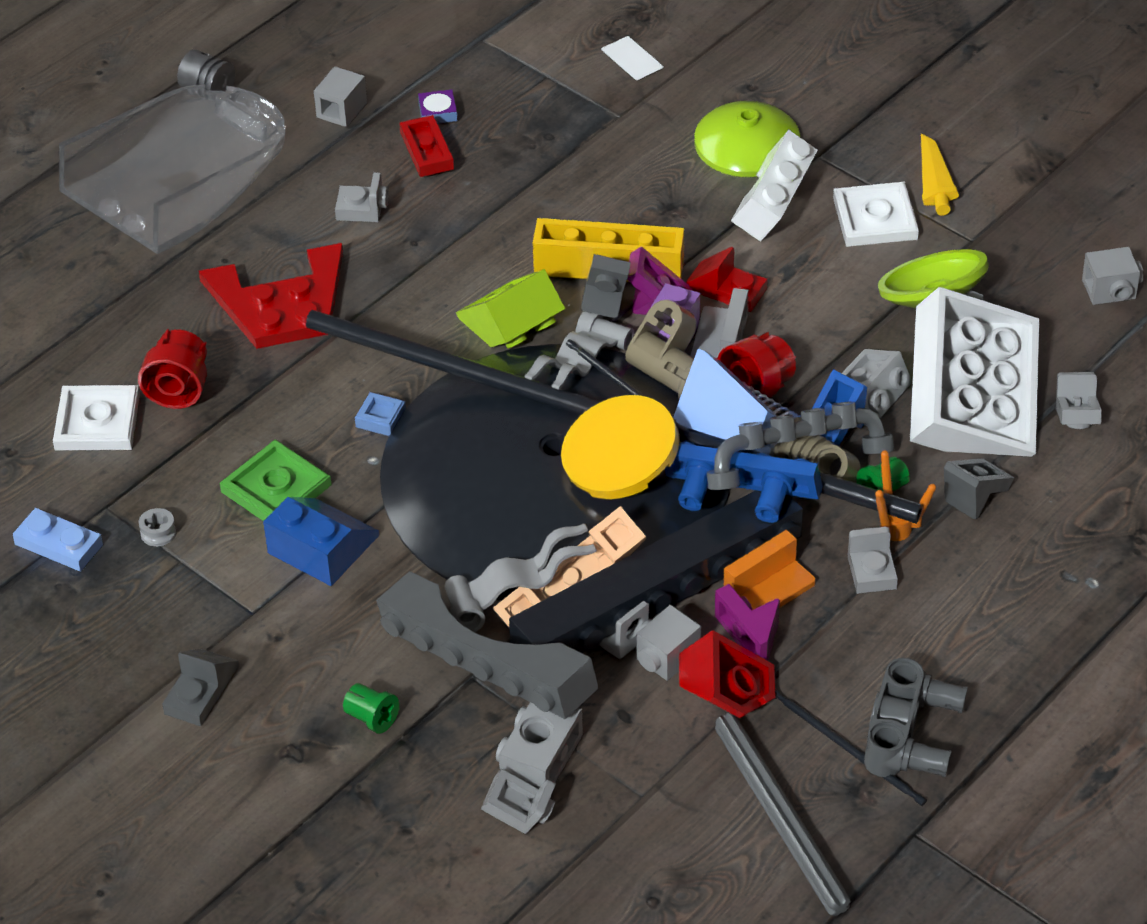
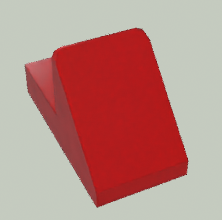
(717, 277)

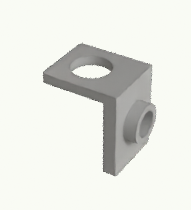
(624, 641)

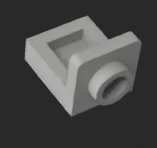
(1077, 399)
(518, 802)

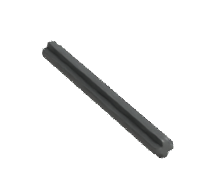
(782, 815)

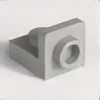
(362, 203)
(871, 560)

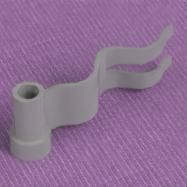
(591, 335)
(472, 598)

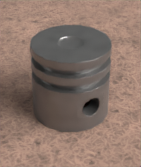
(206, 70)

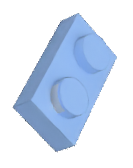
(57, 539)

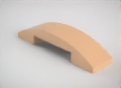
(613, 539)

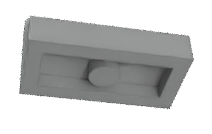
(722, 326)

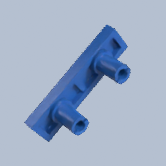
(758, 472)

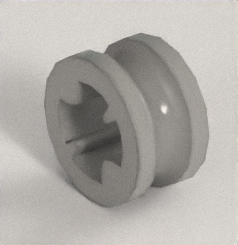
(160, 536)

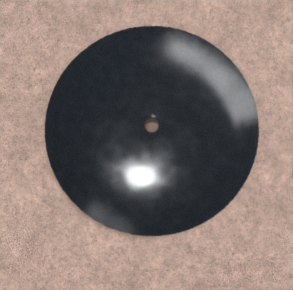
(484, 475)

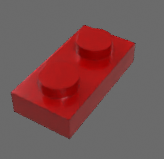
(426, 146)

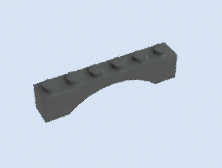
(543, 674)

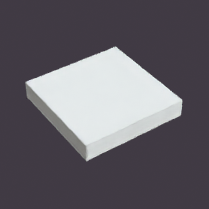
(875, 214)
(96, 417)

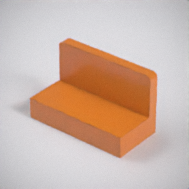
(770, 573)

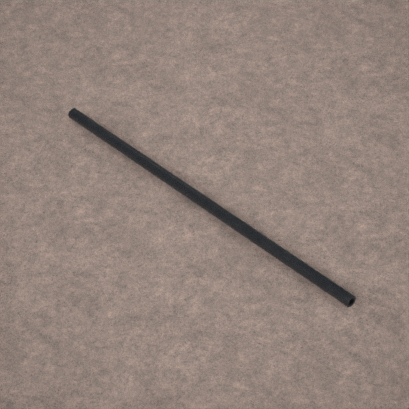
(563, 399)

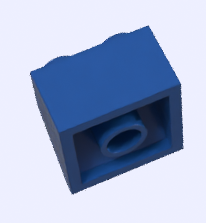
(316, 537)

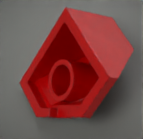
(726, 674)

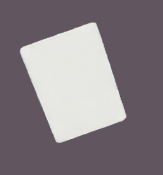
(632, 58)

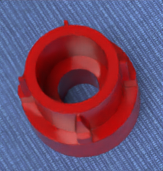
(760, 362)
(174, 370)

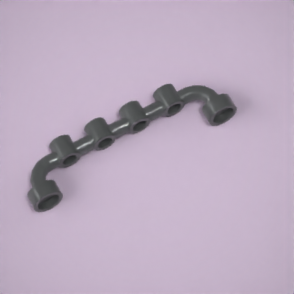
(784, 429)

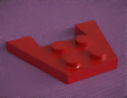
(278, 309)

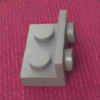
(883, 375)

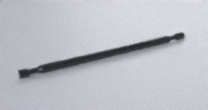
(614, 377)
(845, 745)

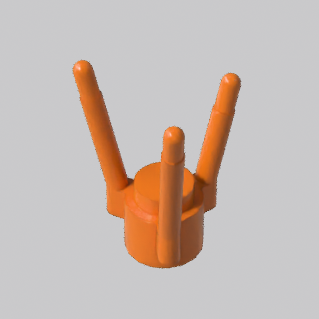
(899, 528)

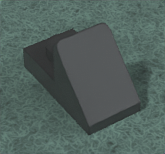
(605, 286)
(971, 482)
(199, 685)

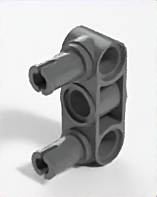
(895, 715)

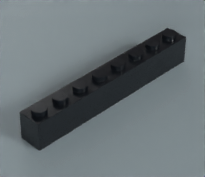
(656, 574)

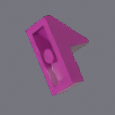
(649, 278)
(747, 627)

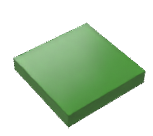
(271, 478)

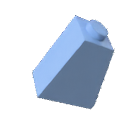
(718, 401)

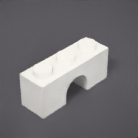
(776, 185)

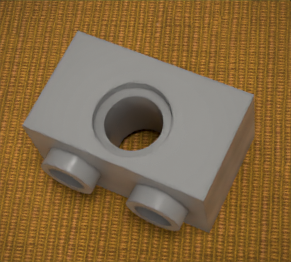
(539, 745)

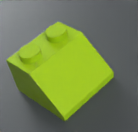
(513, 310)

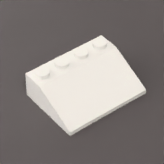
(974, 376)

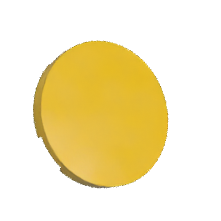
(620, 446)

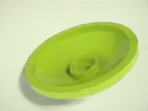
(741, 136)
(920, 277)

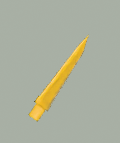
(936, 179)

